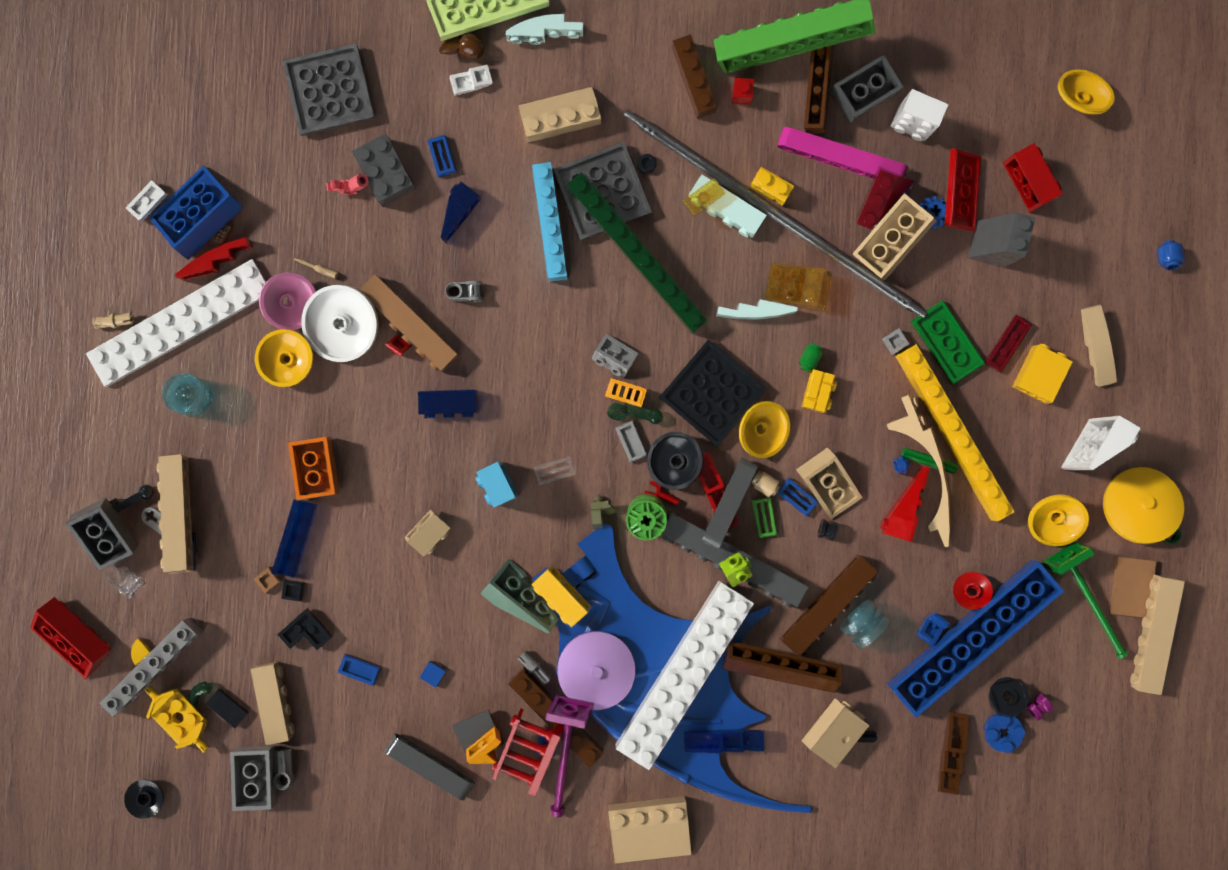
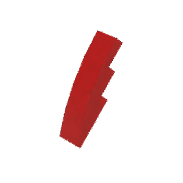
(209, 261)
(713, 485)

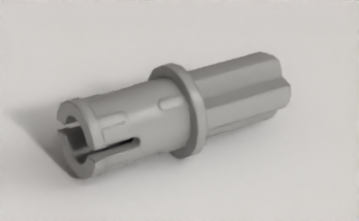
(534, 668)

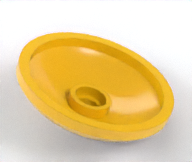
(1085, 92)
(271, 358)
(772, 429)
(1060, 528)

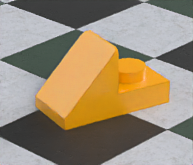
(483, 749)

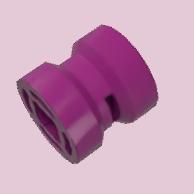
(1039, 707)

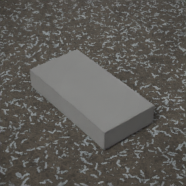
(631, 441)

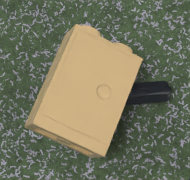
(838, 732)

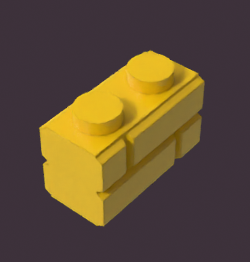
(771, 186)
(819, 391)

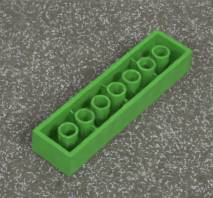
(794, 35)

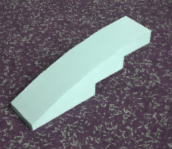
(763, 310)

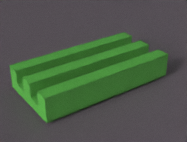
(771, 514)

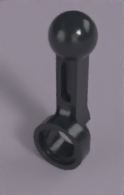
(145, 492)

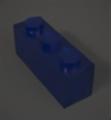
(448, 403)

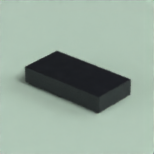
(227, 708)

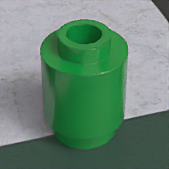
(811, 357)

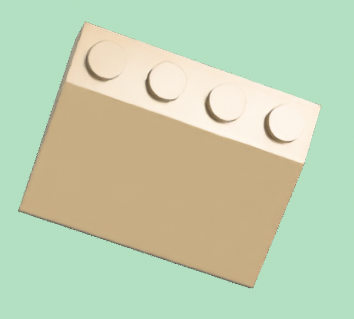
(649, 829)

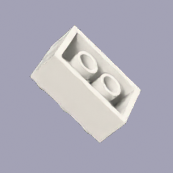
(918, 115)

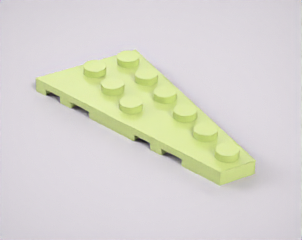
(463, 16)

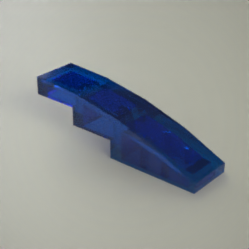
(724, 741)

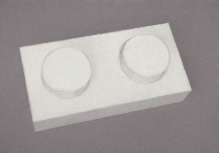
(146, 201)

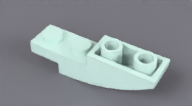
(536, 28)

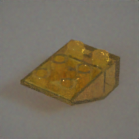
(798, 286)

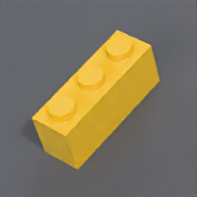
(561, 596)

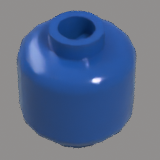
(1171, 255)

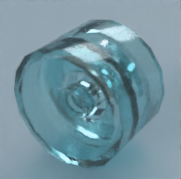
(864, 624)

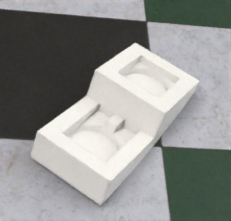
(470, 81)

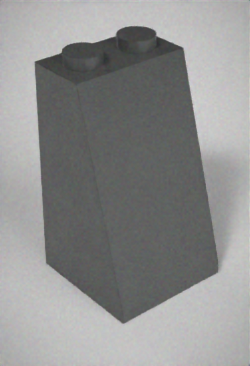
(1001, 239)

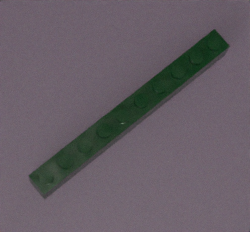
(636, 253)

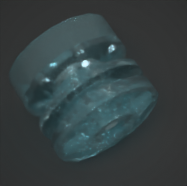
(176, 391)

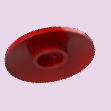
(972, 581)

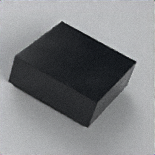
(292, 590)

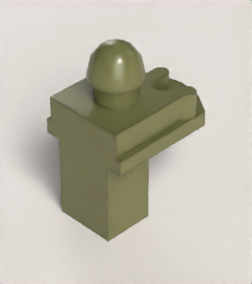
(598, 509)

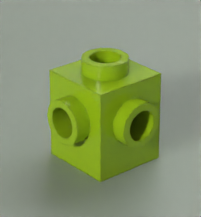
(736, 569)

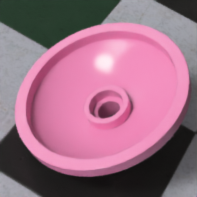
(283, 285)

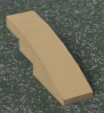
(1099, 345)

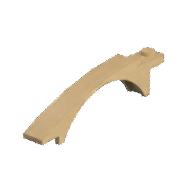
(913, 426)

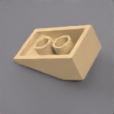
(829, 483)

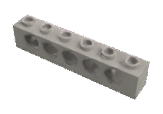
(151, 667)

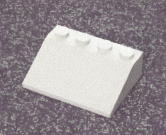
(1100, 441)

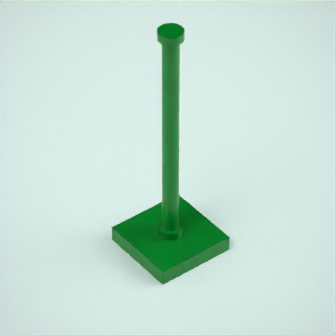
(1066, 560)

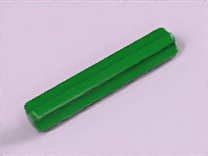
(927, 460)

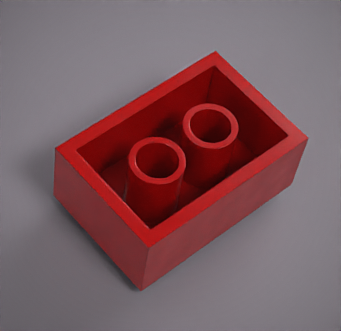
(1032, 177)

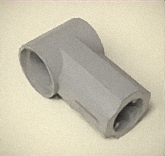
(283, 766)

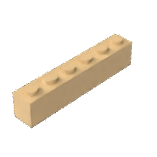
(175, 514)
(1157, 634)

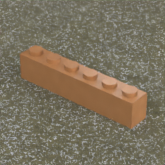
(409, 323)

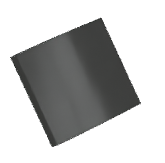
(473, 728)

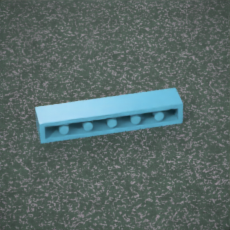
(549, 222)

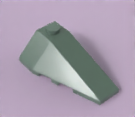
(515, 595)

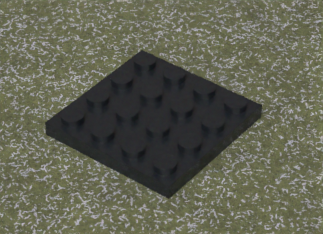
(712, 393)

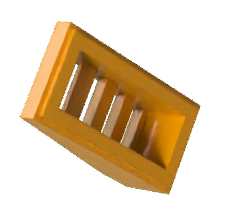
(623, 399)

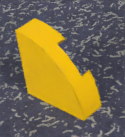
(139, 651)

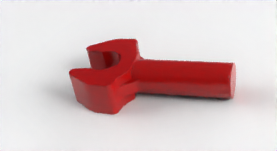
(663, 495)

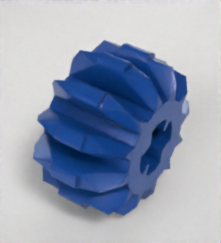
(938, 207)

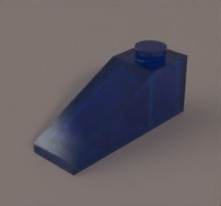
(459, 206)

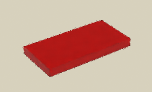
(962, 190)

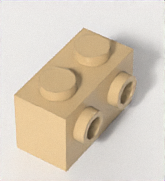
(427, 533)

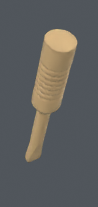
(320, 269)

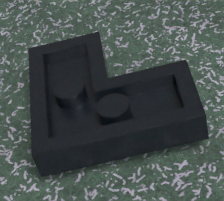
(305, 626)

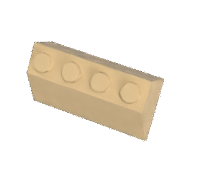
(560, 114)
(894, 237)

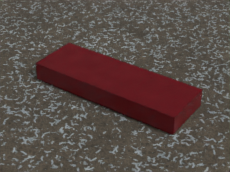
(1008, 343)

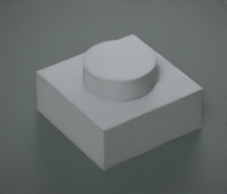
(895, 341)

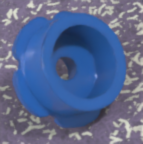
(901, 465)

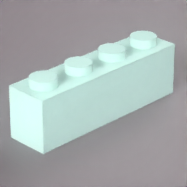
(733, 211)

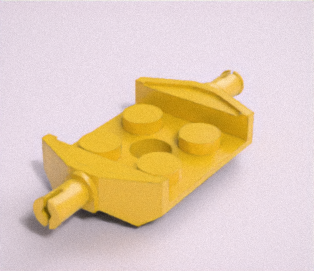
(164, 710)

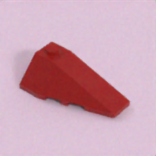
(902, 517)

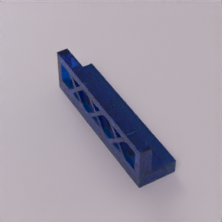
(294, 538)

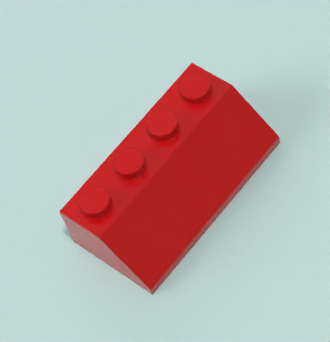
(69, 637)

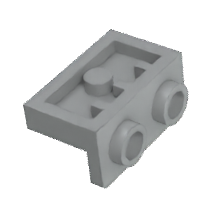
(614, 356)

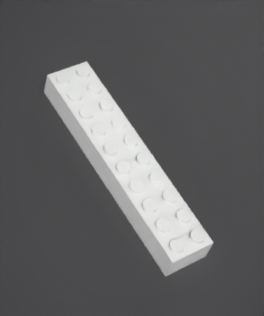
(683, 675)

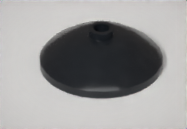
(663, 459)

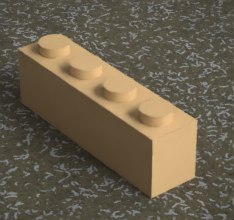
(272, 703)

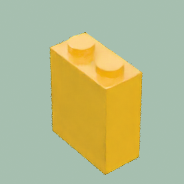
(1042, 373)

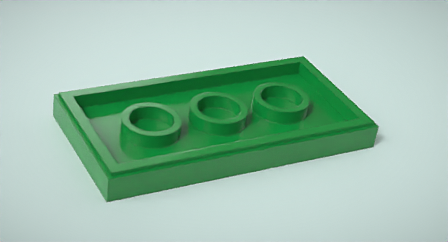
(947, 342)

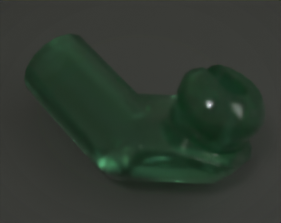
(199, 689)

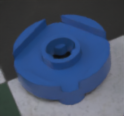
(1006, 743)

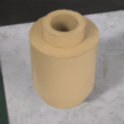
(765, 483)

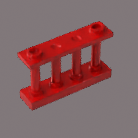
(546, 751)

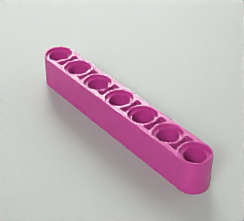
(836, 153)

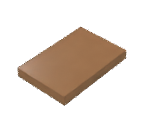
(1131, 586)

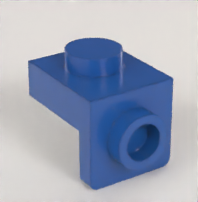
(932, 628)

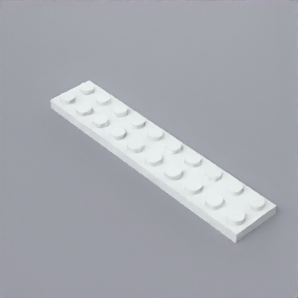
(177, 323)

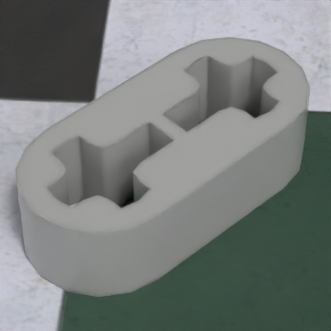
(154, 524)

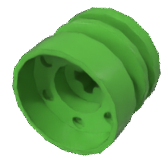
(648, 506)

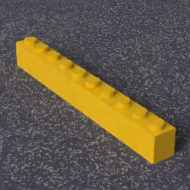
(954, 433)

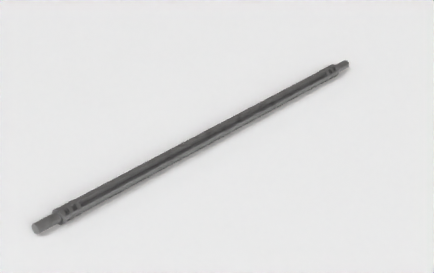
(775, 214)

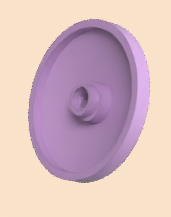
(596, 669)

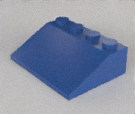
(195, 213)

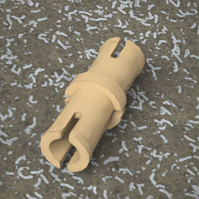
(113, 320)

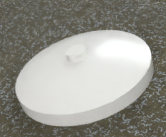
(340, 323)

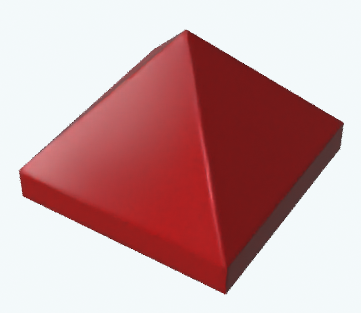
(398, 345)

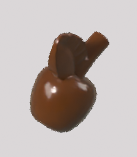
(468, 46)

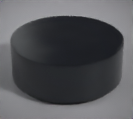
(646, 163)

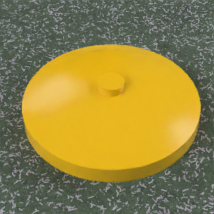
(1143, 505)

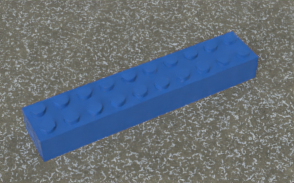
(974, 638)

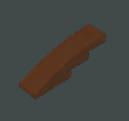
(953, 753)

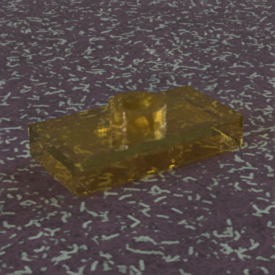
(703, 197)

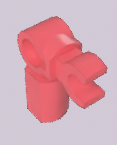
(349, 186)

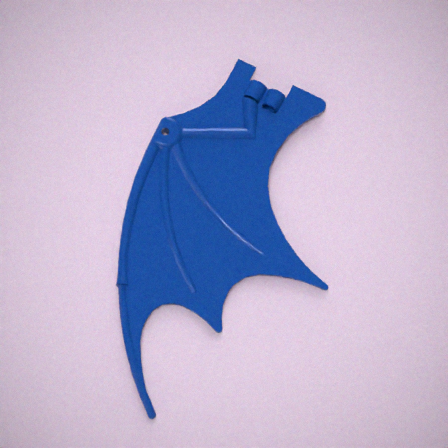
(652, 642)

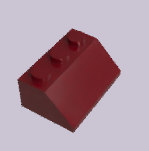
(882, 196)

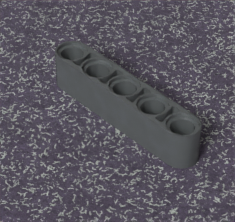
(729, 503)
(429, 767)

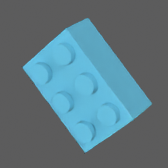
(497, 484)

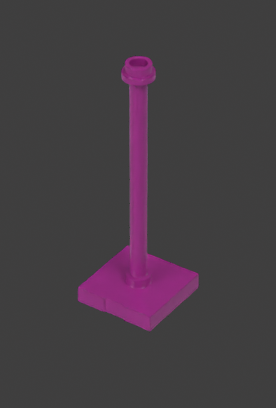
(571, 713)

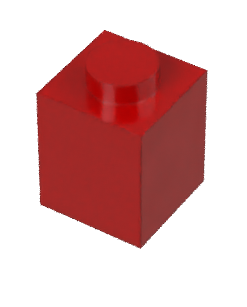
(742, 91)

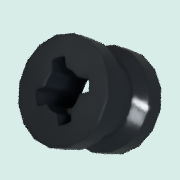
(827, 530)

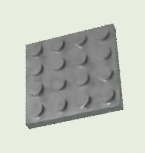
(328, 89)
(615, 180)

